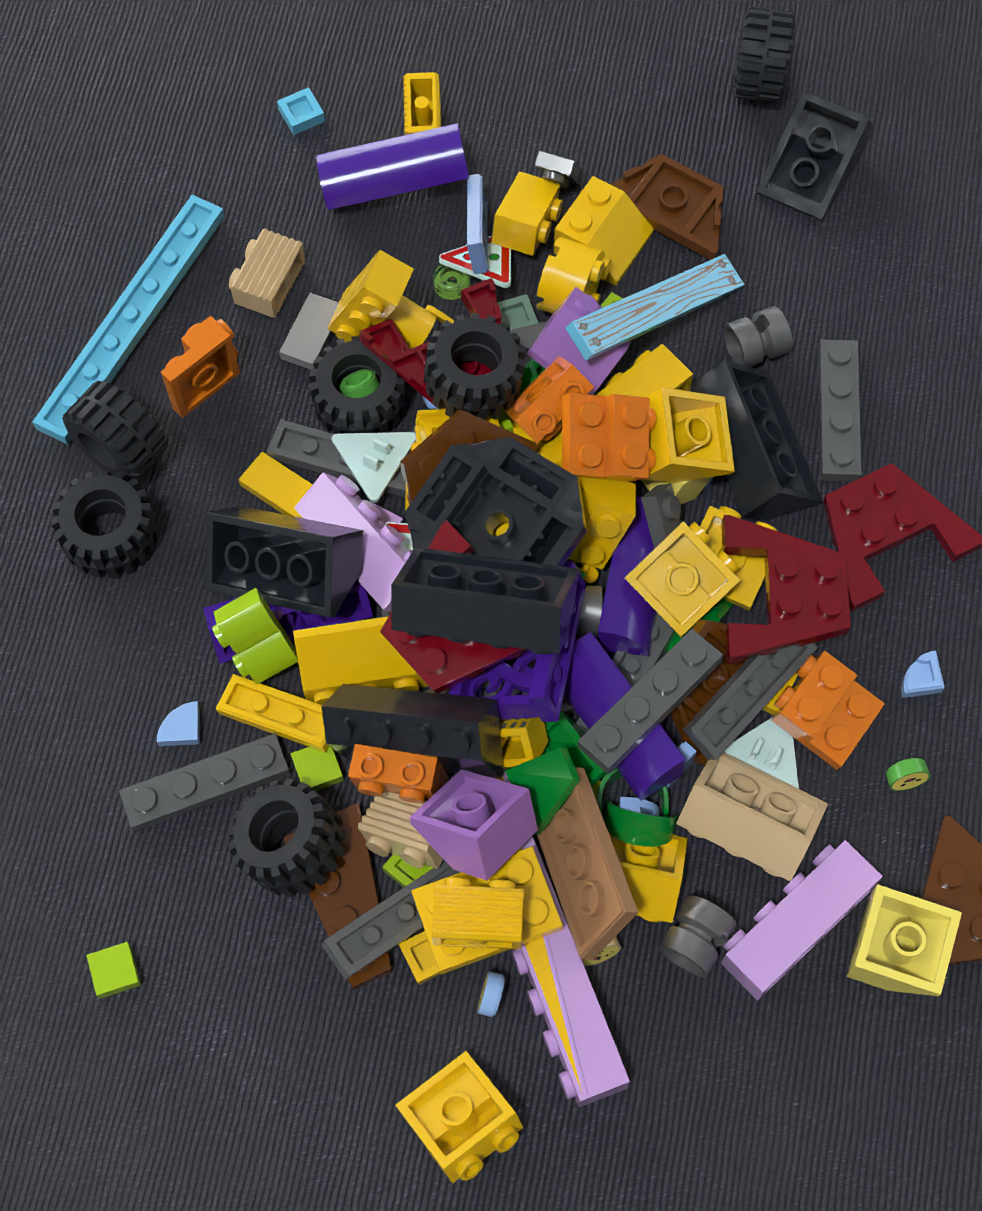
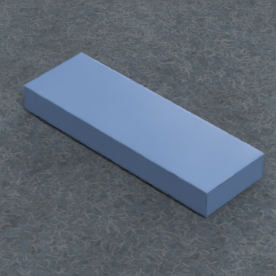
(477, 224)

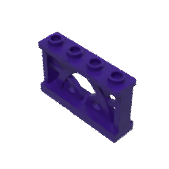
(543, 683)

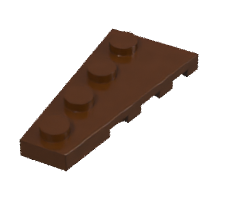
(349, 891)

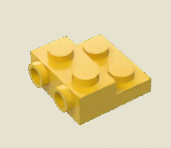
(751, 568)
(683, 577)
(461, 1118)

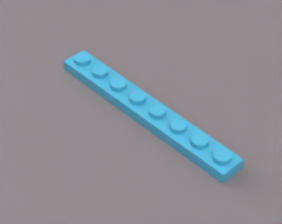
(133, 311)

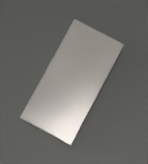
(309, 332)

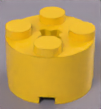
(572, 267)

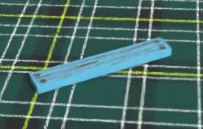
(653, 307)

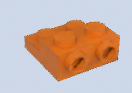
(204, 366)
(541, 403)
(607, 436)
(826, 709)
(396, 772)

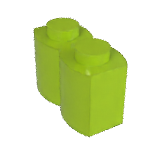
(254, 636)

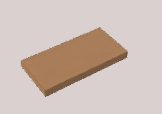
(586, 871)

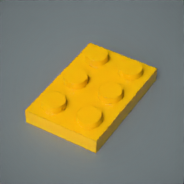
(539, 912)

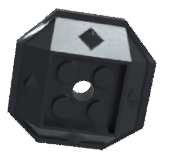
(497, 484)

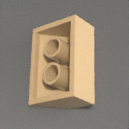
(752, 815)

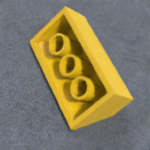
(350, 655)

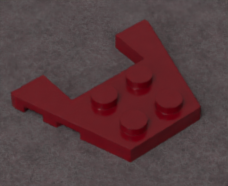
(408, 363)
(883, 513)
(803, 590)
(437, 658)

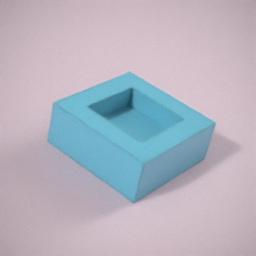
(301, 111)

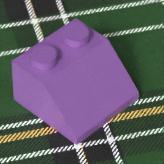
(556, 341)
(476, 822)

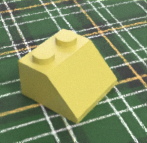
(904, 943)

